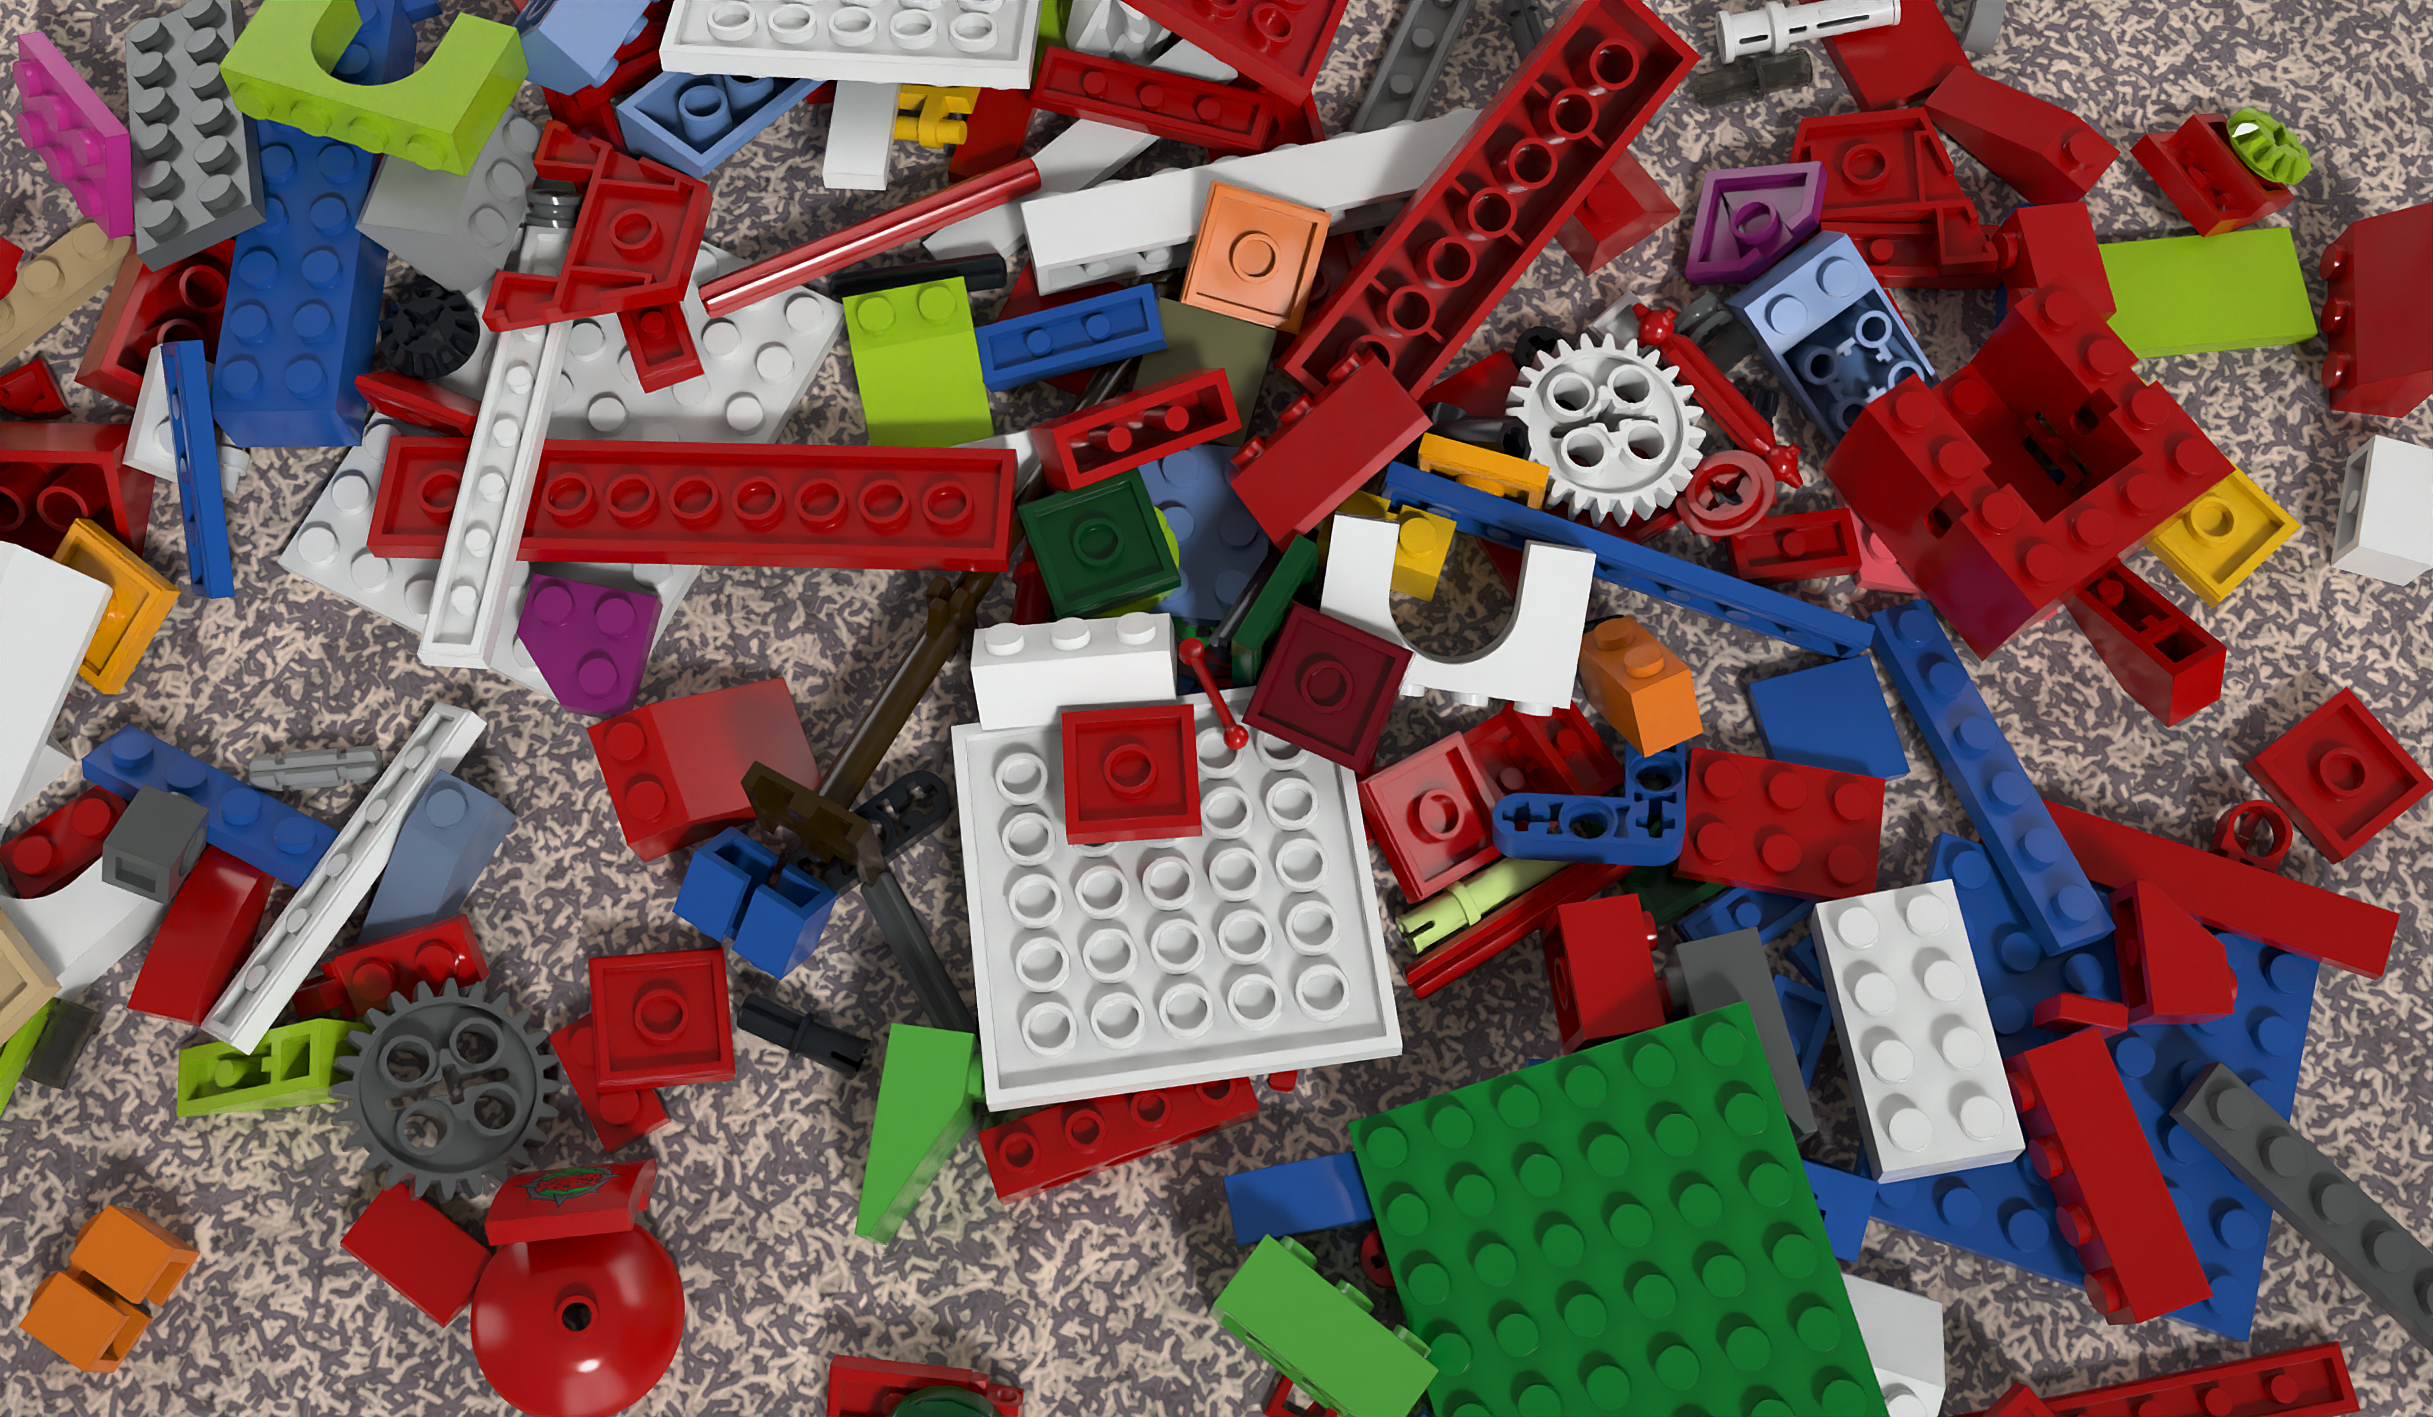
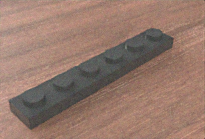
(2311, 1196)

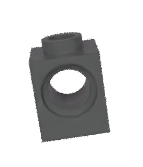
(155, 844)

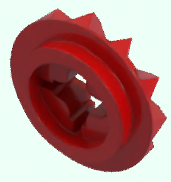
(1726, 473)

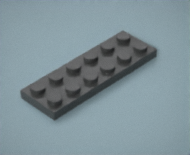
(189, 143)

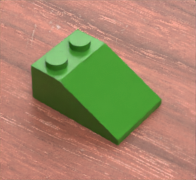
(921, 1115)

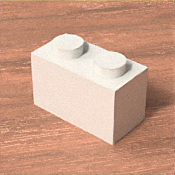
(2386, 512)

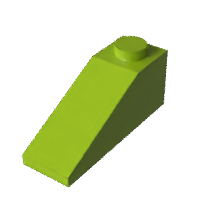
(283, 1070)

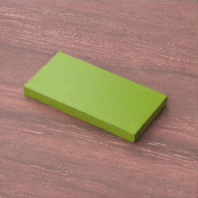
(2208, 293)

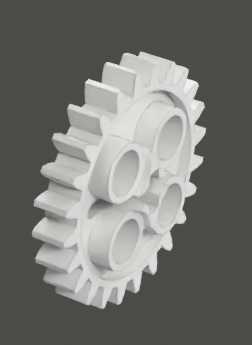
(1607, 428)

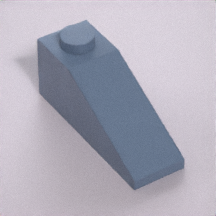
(437, 857)

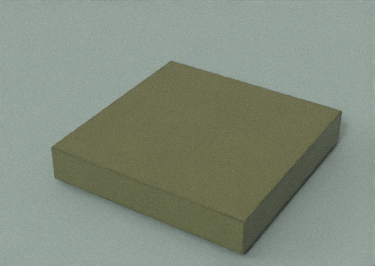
(1213, 341)

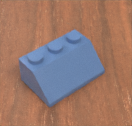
(575, 40)
(705, 118)

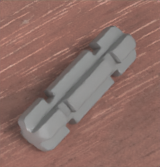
(315, 769)

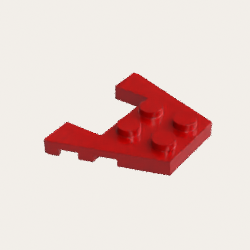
(1894, 171)
(629, 242)

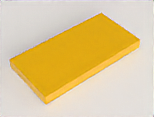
(2220, 536)

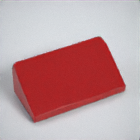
(420, 403)
(418, 1253)

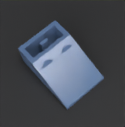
(1829, 332)

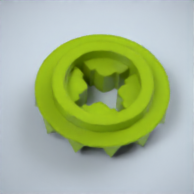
(2268, 146)

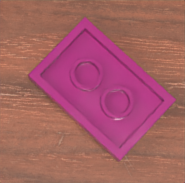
(74, 134)

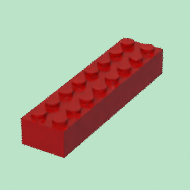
(1497, 196)

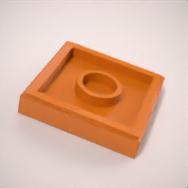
(1254, 257)

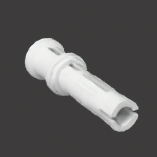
(1778, 26)

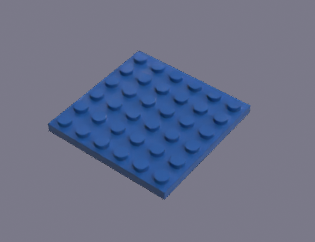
(2007, 1207)

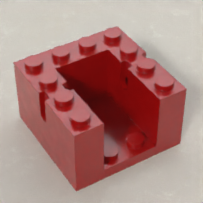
(1977, 514)

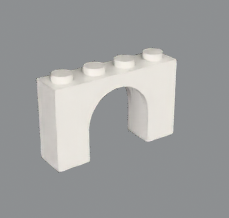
(1526, 663)
(85, 923)

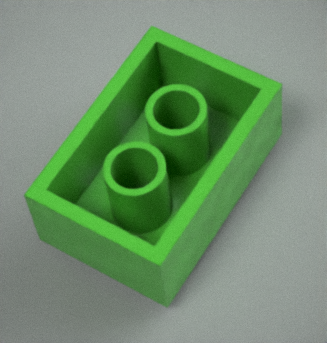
(1322, 1334)

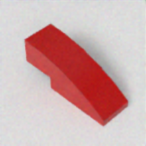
(202, 939)

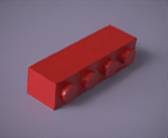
(2104, 1180)

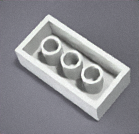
(1915, 1033)

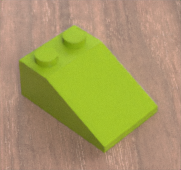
(919, 365)

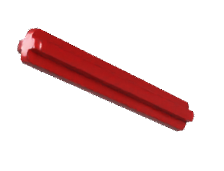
(1507, 926)

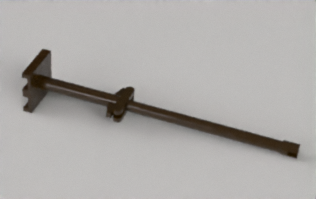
(823, 814)

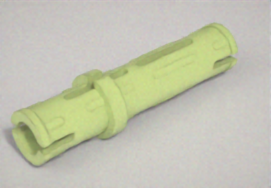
(1467, 901)

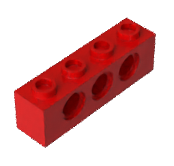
(1107, 1132)

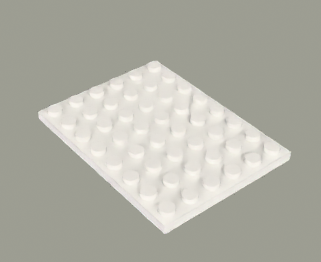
(753, 380)

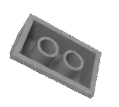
(455, 224)

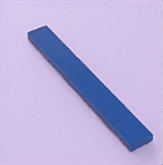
(1632, 564)

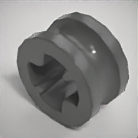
(553, 208)
(1702, 320)

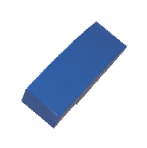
(1297, 1199)

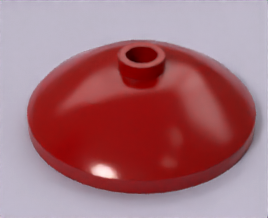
(588, 1371)

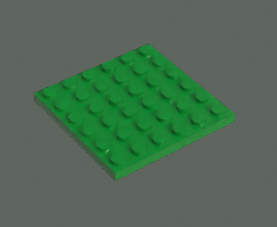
(1618, 1237)

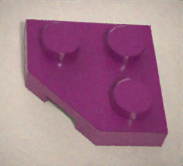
(1752, 219)
(589, 642)

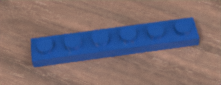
(1989, 779)

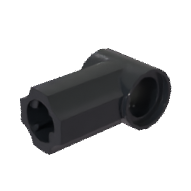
(1491, 432)

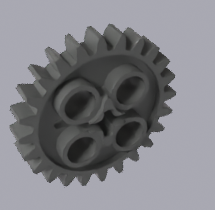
(463, 1145)

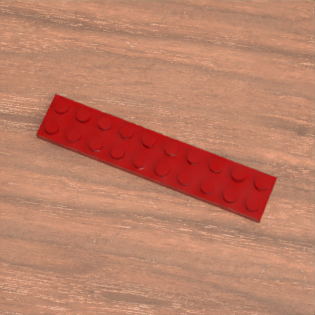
(722, 504)

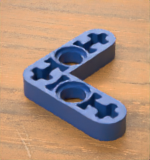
(1624, 818)

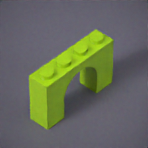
(430, 118)

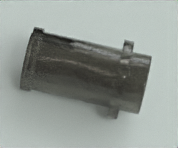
(62, 1043)

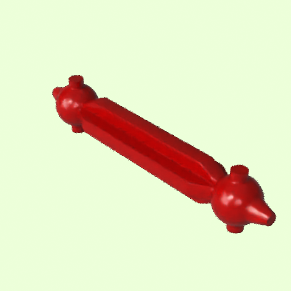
(1716, 393)

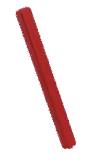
(869, 237)

